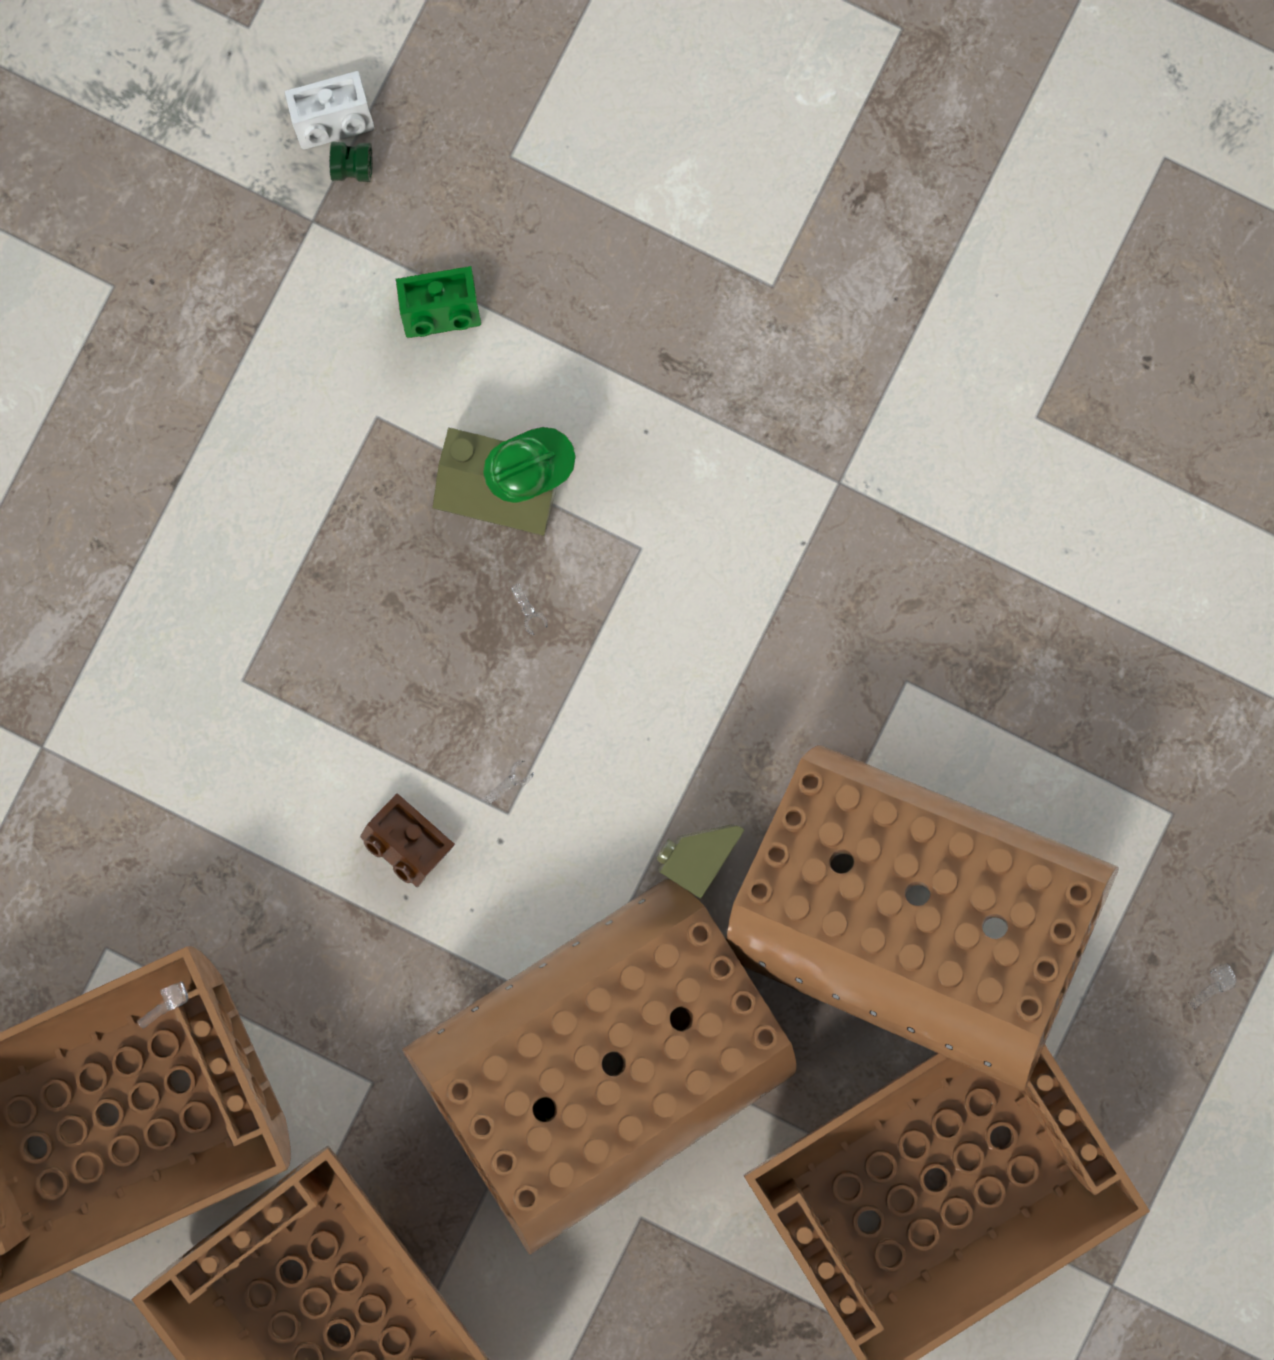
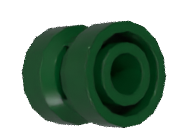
(351, 161)

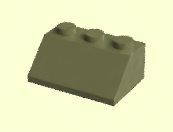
(464, 492)
(698, 856)

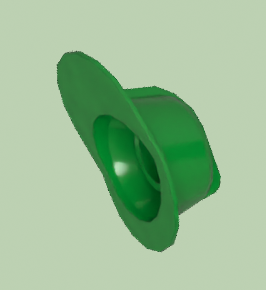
(529, 464)

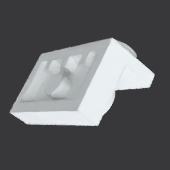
(329, 110)

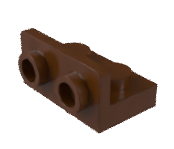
(406, 840)

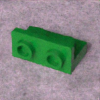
(438, 302)

